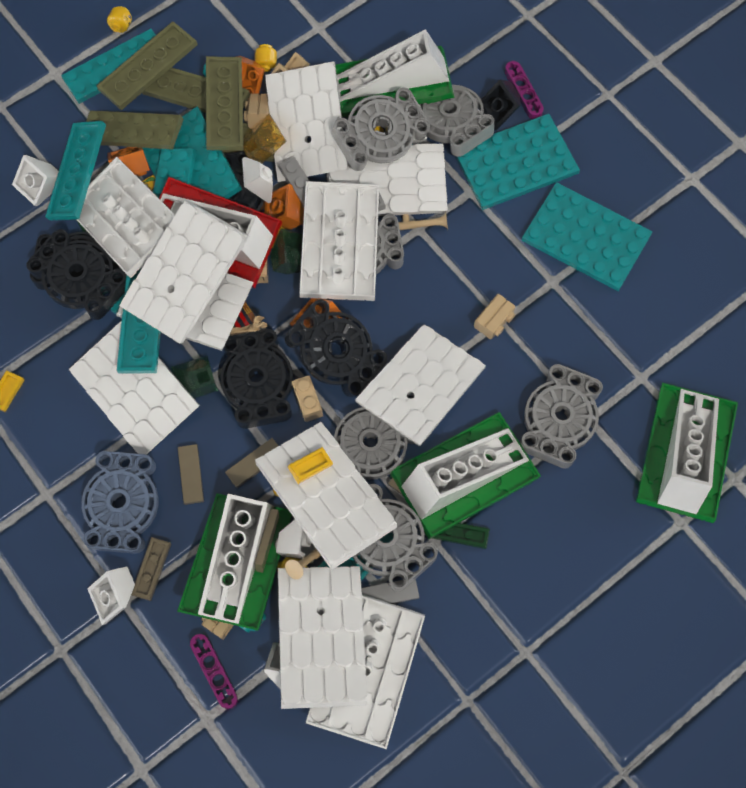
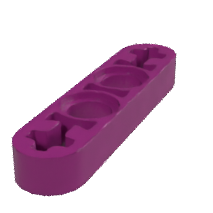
(526, 89)
(211, 672)

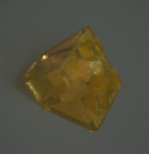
(263, 140)

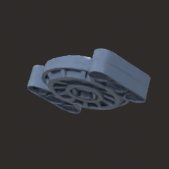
(108, 486)

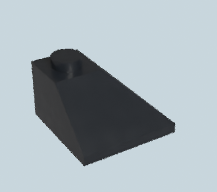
(501, 102)

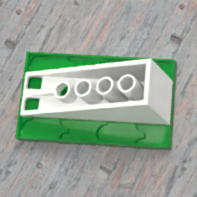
(409, 64)
(687, 453)
(464, 475)
(223, 574)

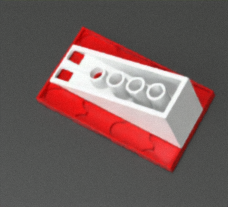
(258, 226)

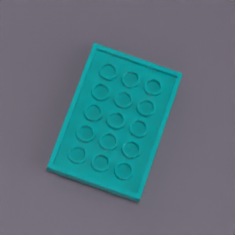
(517, 162)
(211, 167)
(587, 236)

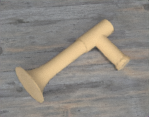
(407, 224)
(295, 568)

